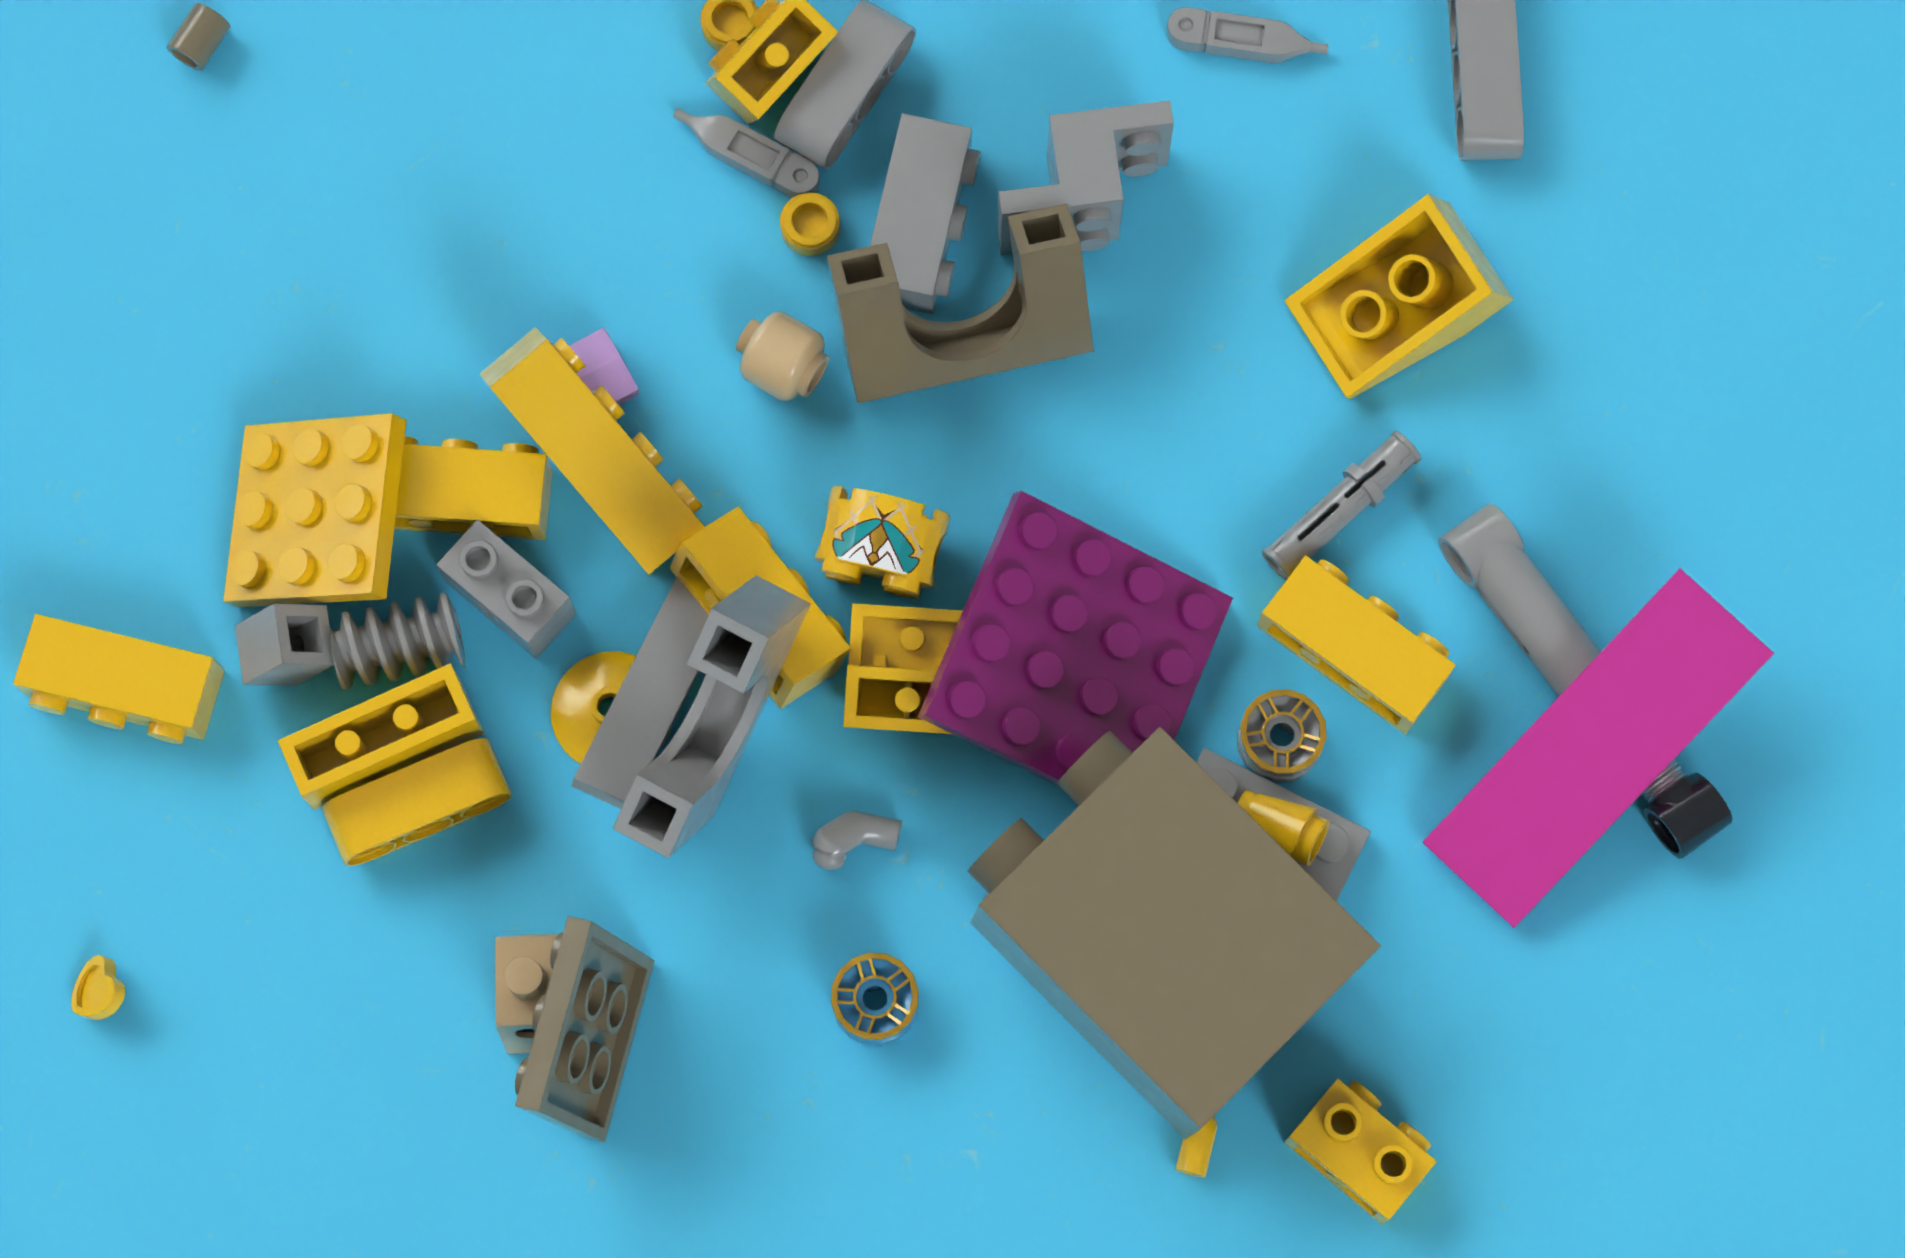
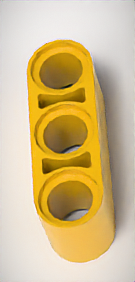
(416, 801)

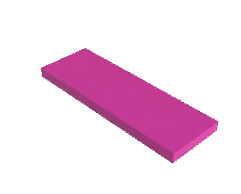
(1597, 747)

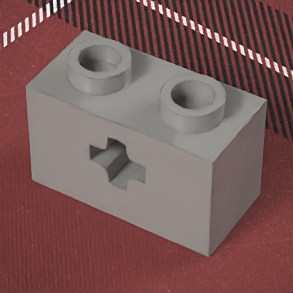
(506, 589)

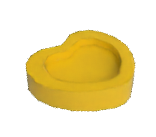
(97, 989)

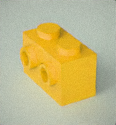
(770, 58)
(1362, 1149)

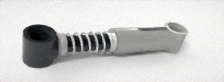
(1492, 558)

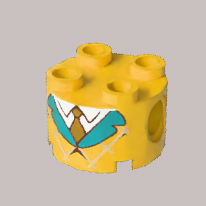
(881, 540)

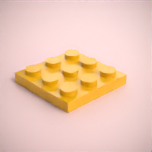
(315, 511)

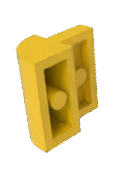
(894, 664)

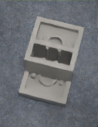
(1084, 168)

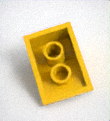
(1398, 296)

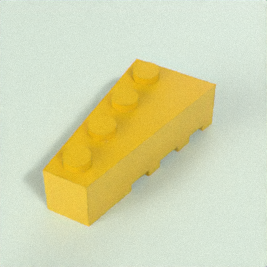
(592, 449)

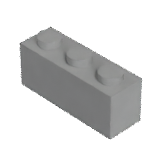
(922, 206)

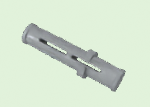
(1360, 487)

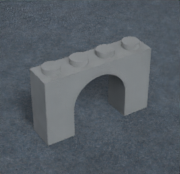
(742, 657)

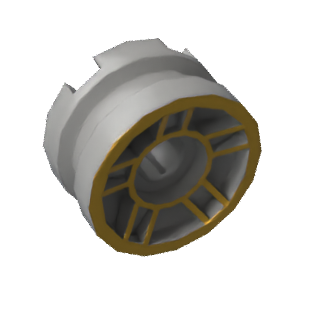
(1295, 715)

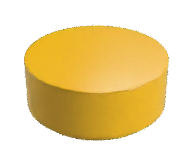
(726, 20)
(810, 224)

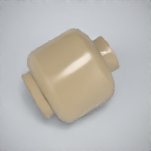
(782, 356)

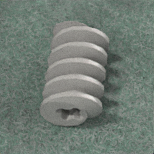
(396, 641)

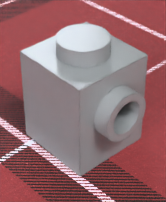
(284, 644)

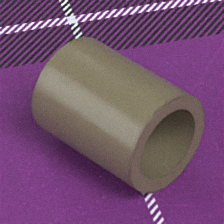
(198, 36)

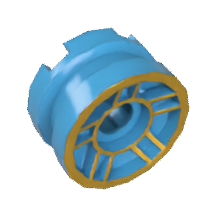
(872, 973)

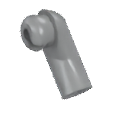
(848, 832)

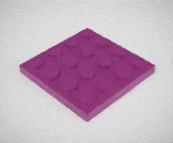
(1071, 643)

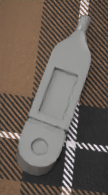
(1237, 36)
(753, 153)

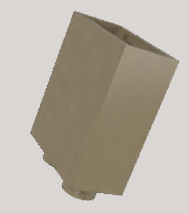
(1166, 926)

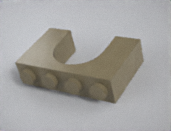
(1033, 323)

